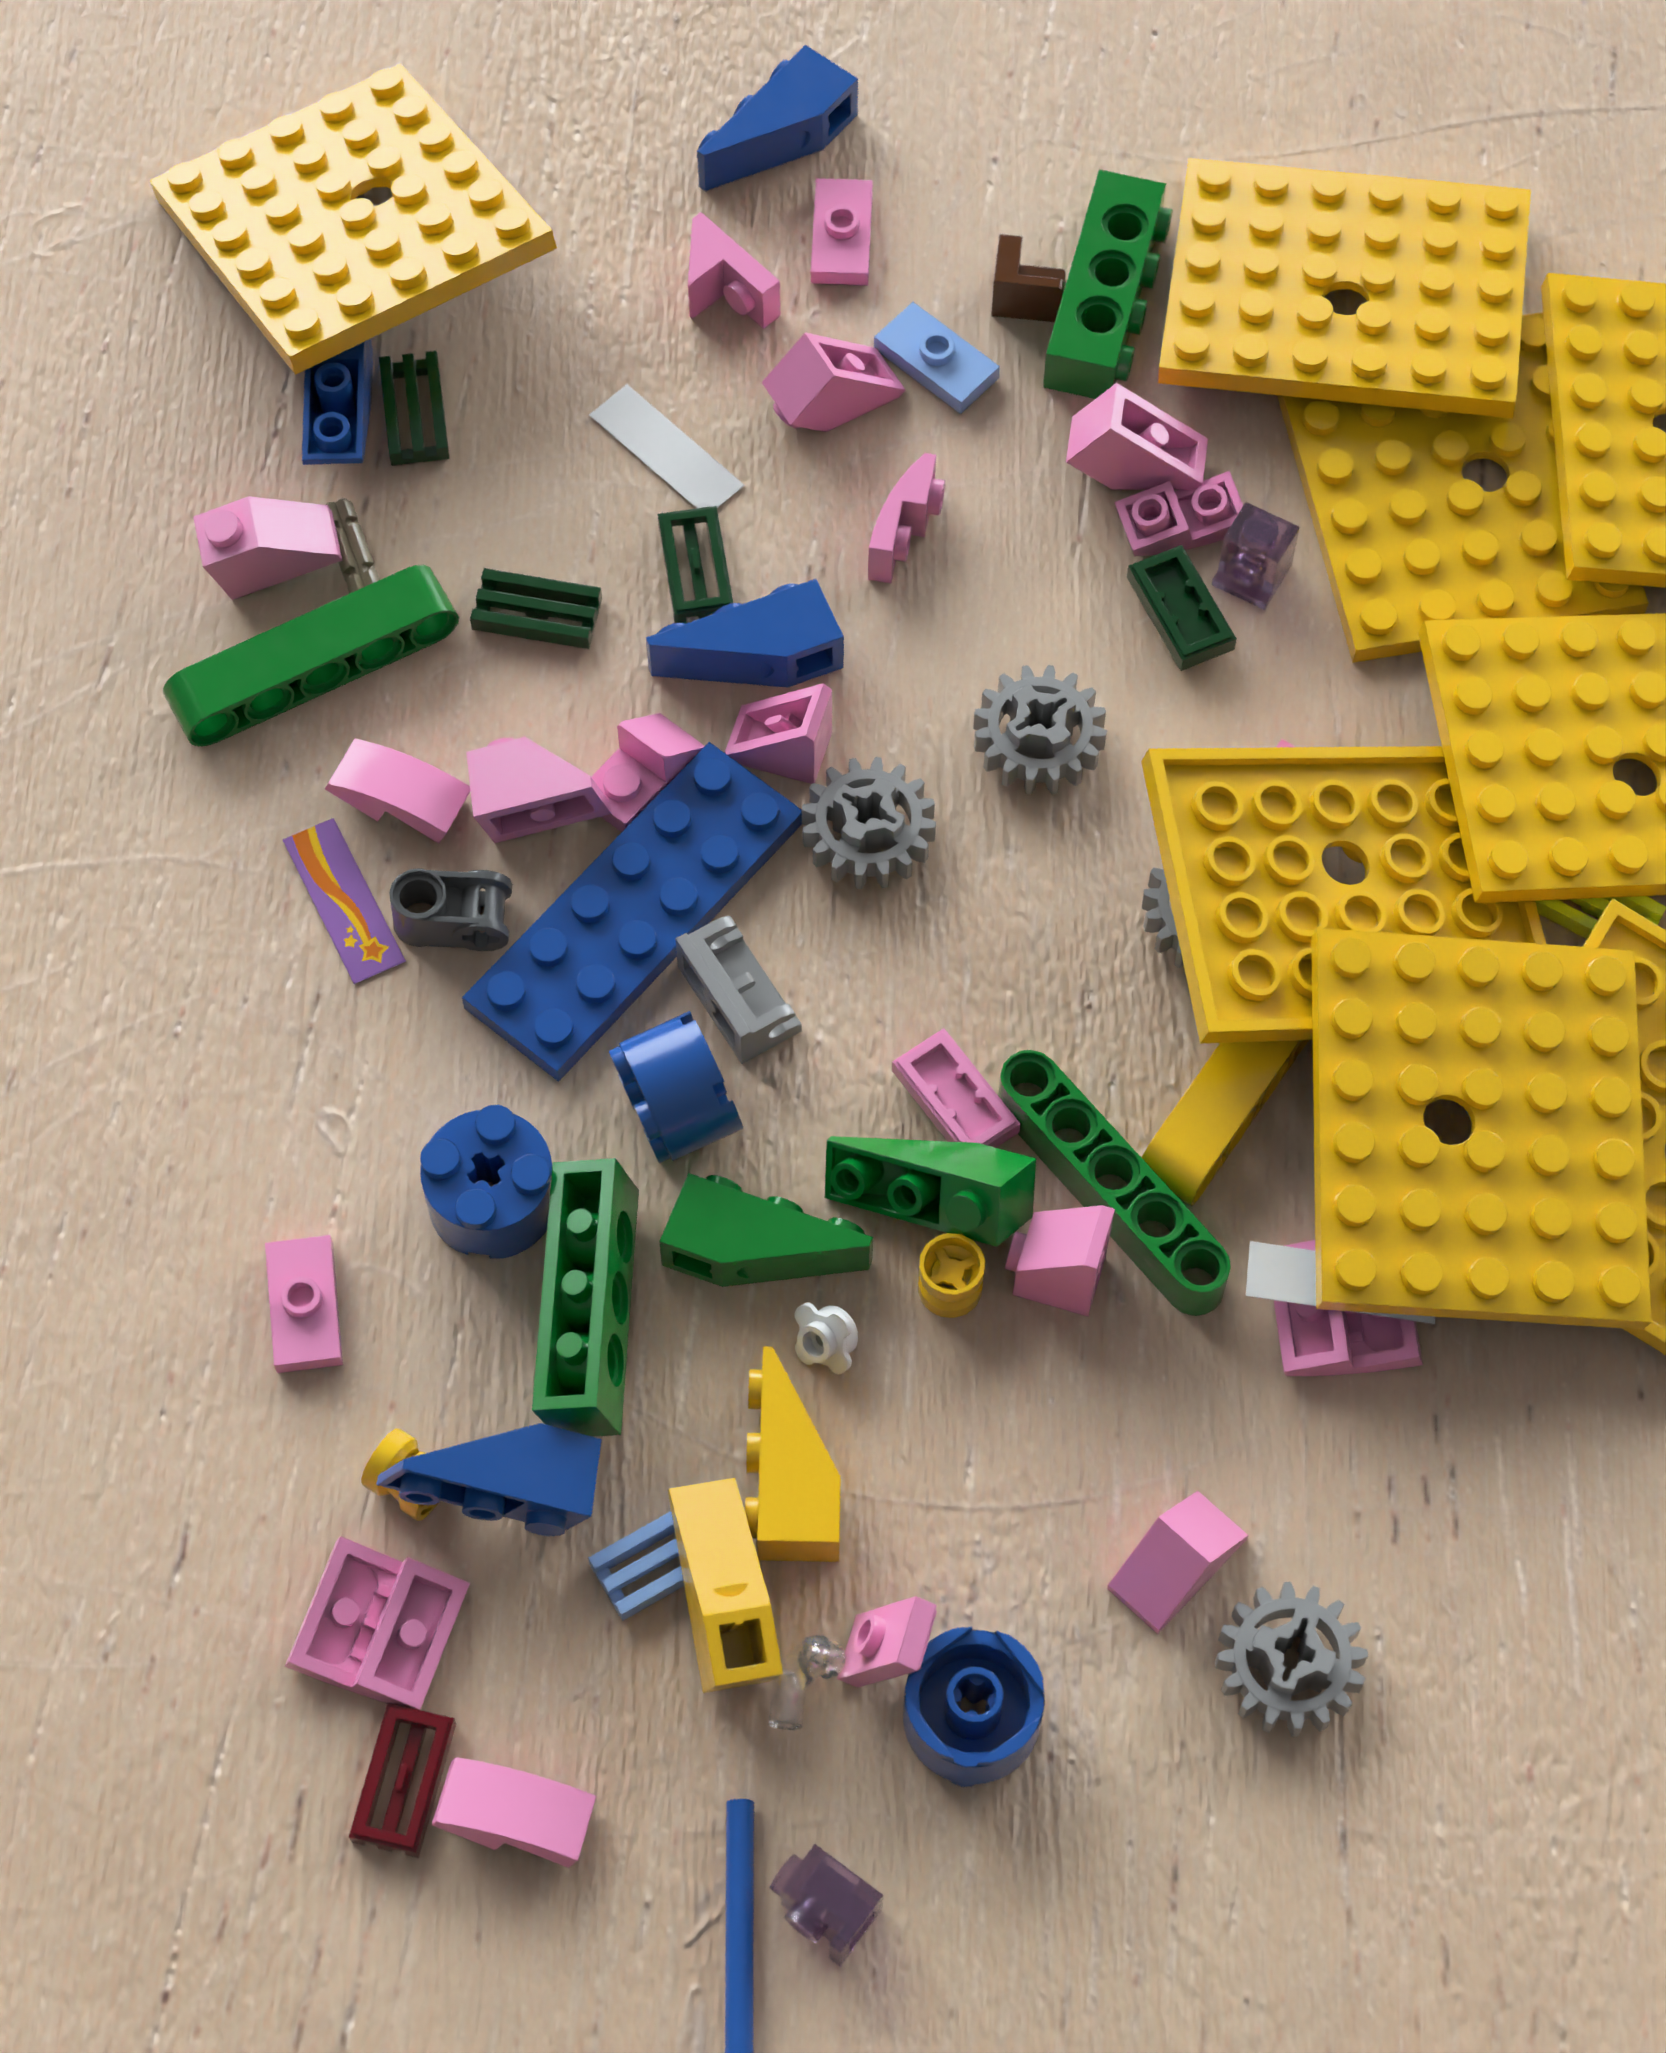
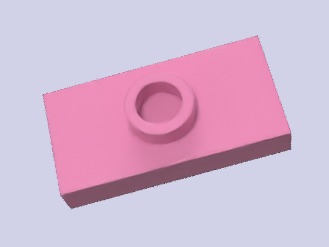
(841, 231)
(954, 1093)
(303, 1304)
(888, 1642)

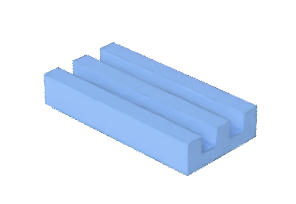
(628, 1547)

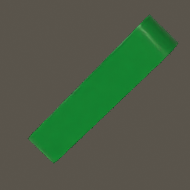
(310, 655)
(1106, 1153)

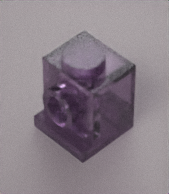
(1256, 555)
(827, 1901)

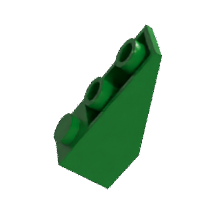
(934, 1184)
(744, 1239)

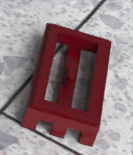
(387, 1837)

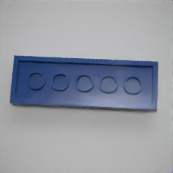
(622, 915)

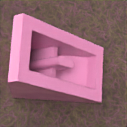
(784, 733)
(1176, 1560)

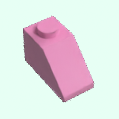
(830, 383)
(1135, 444)
(265, 542)
(528, 790)
(1061, 1257)

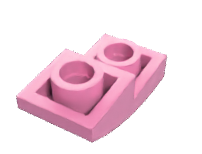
(904, 515)
(1190, 518)
(390, 781)
(514, 1808)

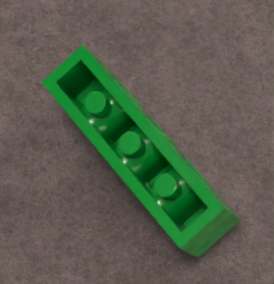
(1106, 285)
(586, 1297)

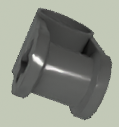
(455, 909)

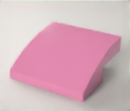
(1342, 1341)
(377, 1624)

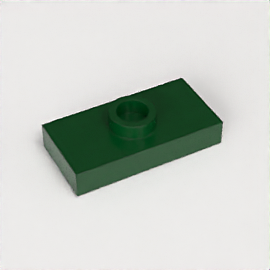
(1181, 607)

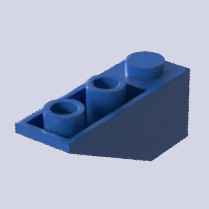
(785, 120)
(338, 407)
(759, 642)
(521, 1474)

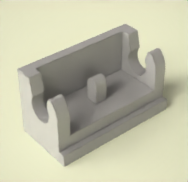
(735, 989)

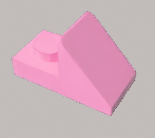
(726, 269)
(647, 760)

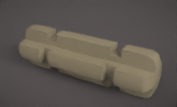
(356, 558)

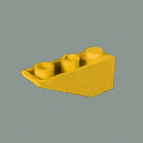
(798, 1481)
(724, 1587)

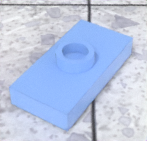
(936, 357)

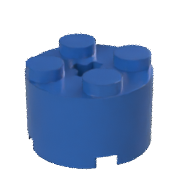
(675, 1088)
(455, 1178)
(979, 1667)

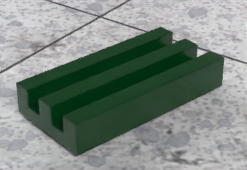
(410, 369)
(540, 600)
(701, 605)

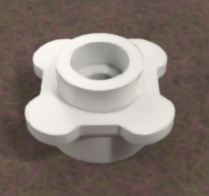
(825, 1336)

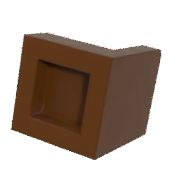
(1024, 289)

